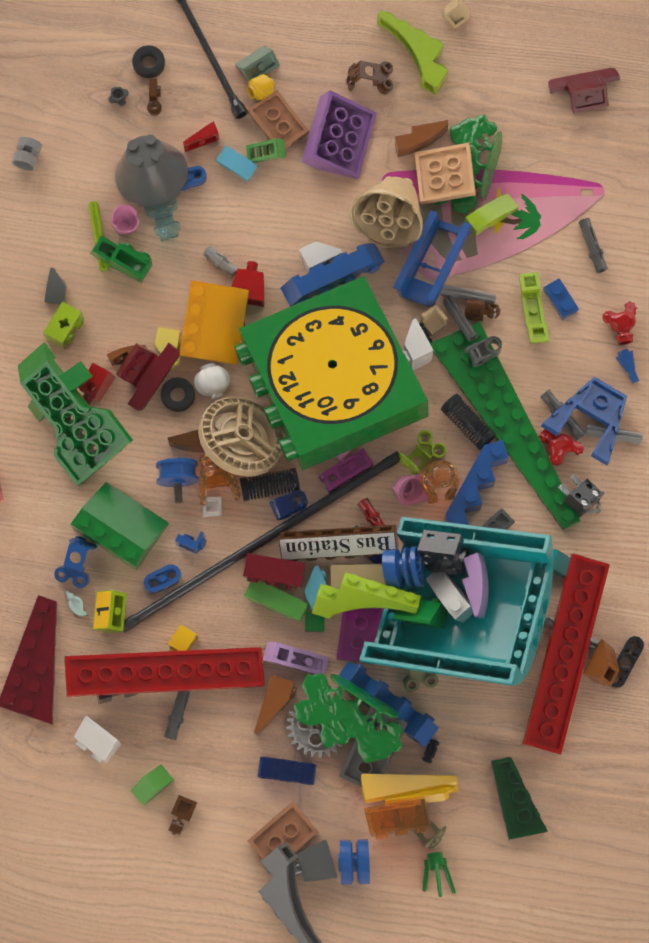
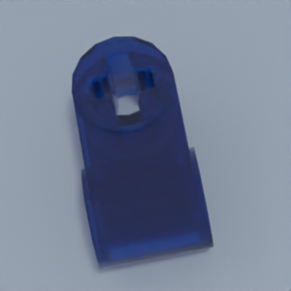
(286, 505)

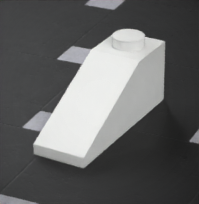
(450, 596)

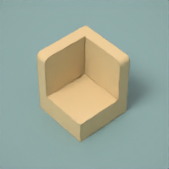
(457, 13)
(434, 320)

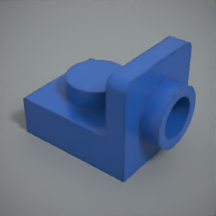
(188, 543)

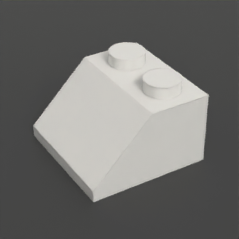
(417, 347)
(97, 740)

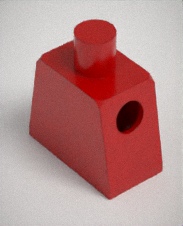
(253, 281)
(101, 381)

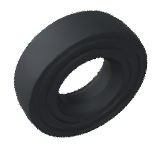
(143, 52)
(177, 406)

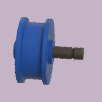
(177, 474)

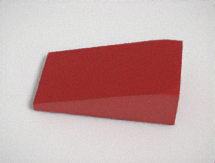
(201, 138)

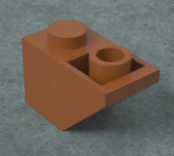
(603, 665)

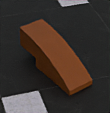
(420, 137)

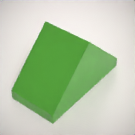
(152, 784)

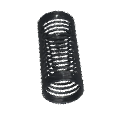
(475, 425)
(271, 480)

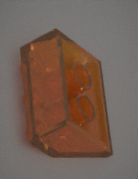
(398, 818)

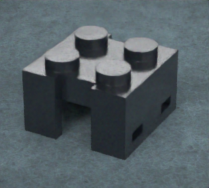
(441, 553)

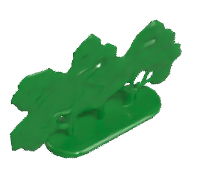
(468, 132)
(343, 720)

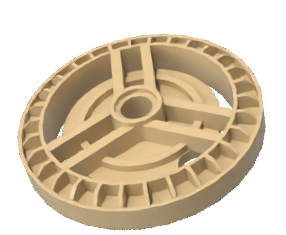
(240, 437)

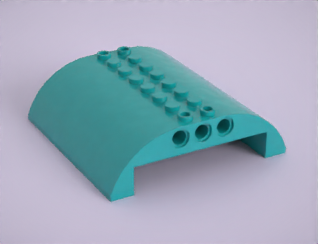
(484, 649)

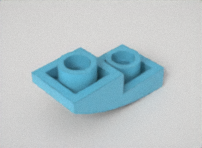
(236, 163)

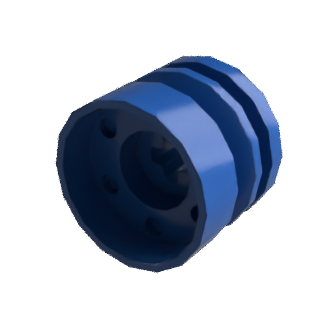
(403, 568)

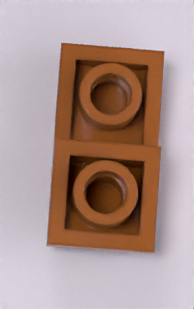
(118, 356)

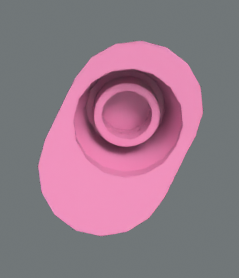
(410, 490)

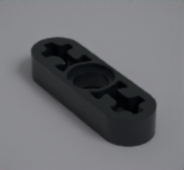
(636, 652)

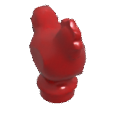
(622, 323)
(560, 446)

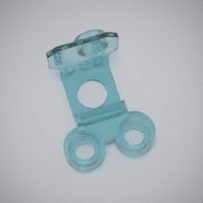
(164, 219)

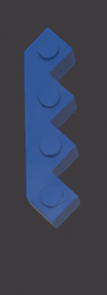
(340, 271)
(478, 478)
(419, 726)

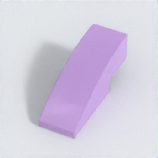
(477, 584)

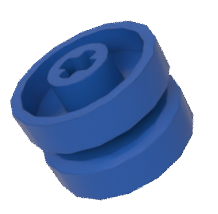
(354, 862)

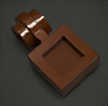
(154, 93)
(475, 310)
(183, 810)

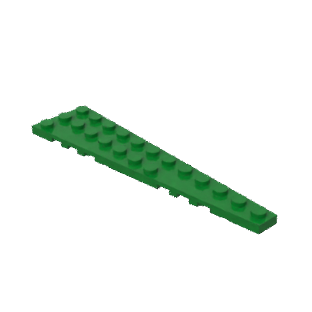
(501, 409)

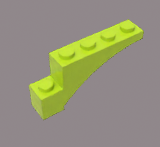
(421, 47)
(362, 593)

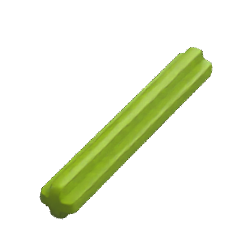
(97, 229)

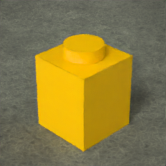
(182, 639)

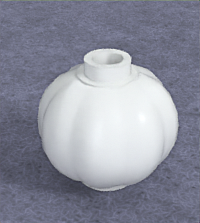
(212, 381)

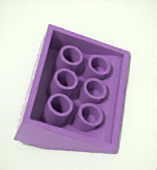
(339, 136)

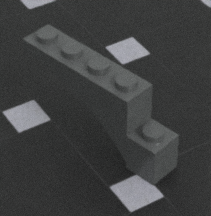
(283, 895)

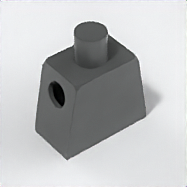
(316, 863)

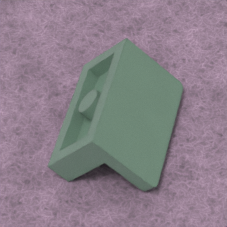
(258, 63)

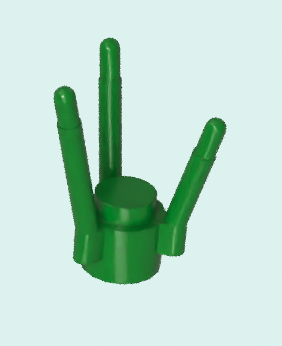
(435, 862)

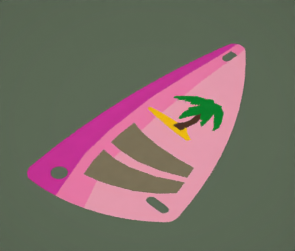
(544, 208)

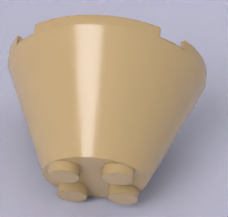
(388, 213)

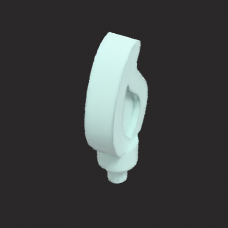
(76, 604)

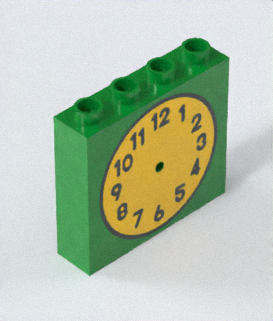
(331, 374)

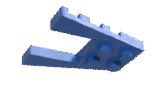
(600, 403)

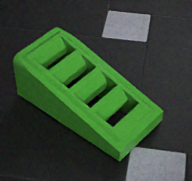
(277, 149)

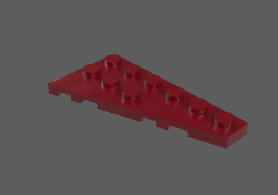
(32, 673)

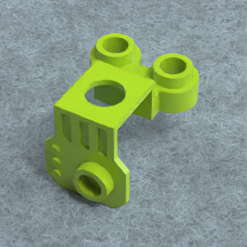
(424, 450)

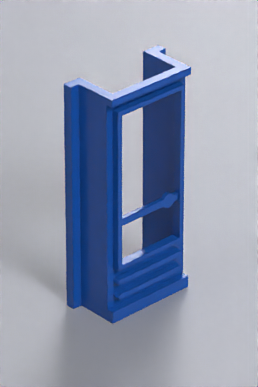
(418, 290)

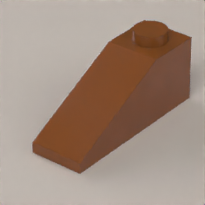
(275, 700)

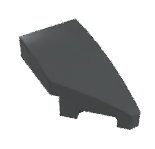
(55, 288)

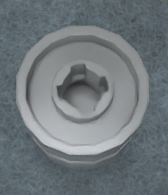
(27, 153)

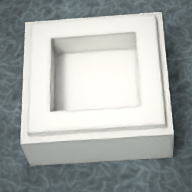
(213, 507)

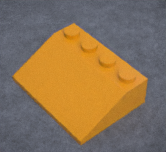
(213, 322)

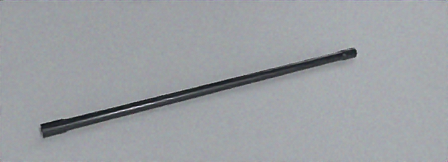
(133, 620)

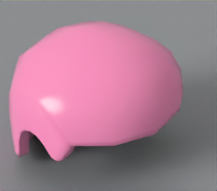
(124, 220)

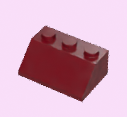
(274, 571)

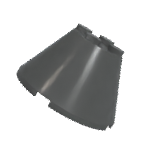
(151, 172)

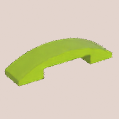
(533, 308)

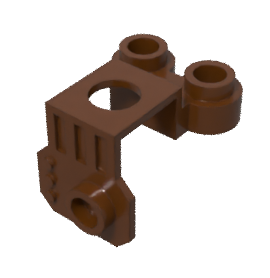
(379, 77)

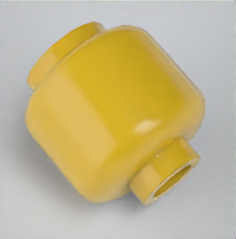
(260, 87)

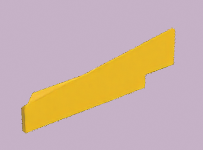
(404, 787)

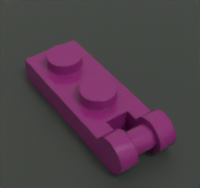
(346, 470)

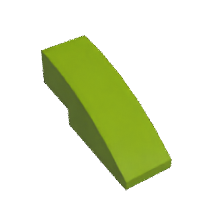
(491, 214)

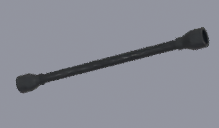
(237, 107)

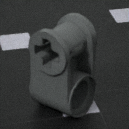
(481, 353)

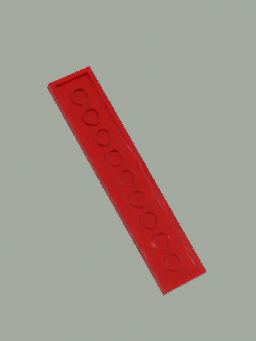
(566, 654)
(163, 671)

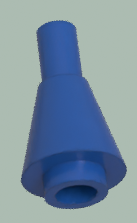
(626, 360)

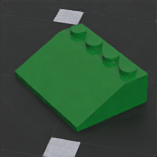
(119, 525)

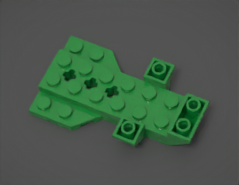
(57, 399)

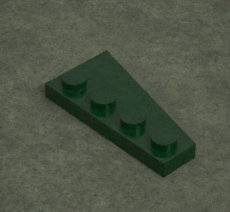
(517, 807)

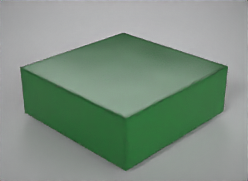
(314, 623)

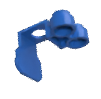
(75, 570)

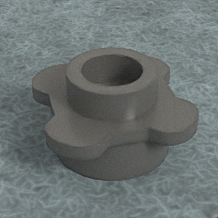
(118, 91)

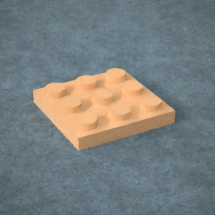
(445, 173)

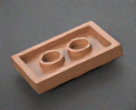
(278, 119)
(288, 827)

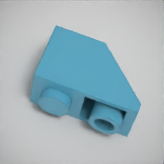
(317, 577)

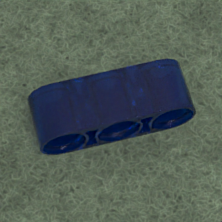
(286, 770)

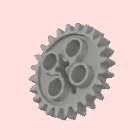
(303, 735)

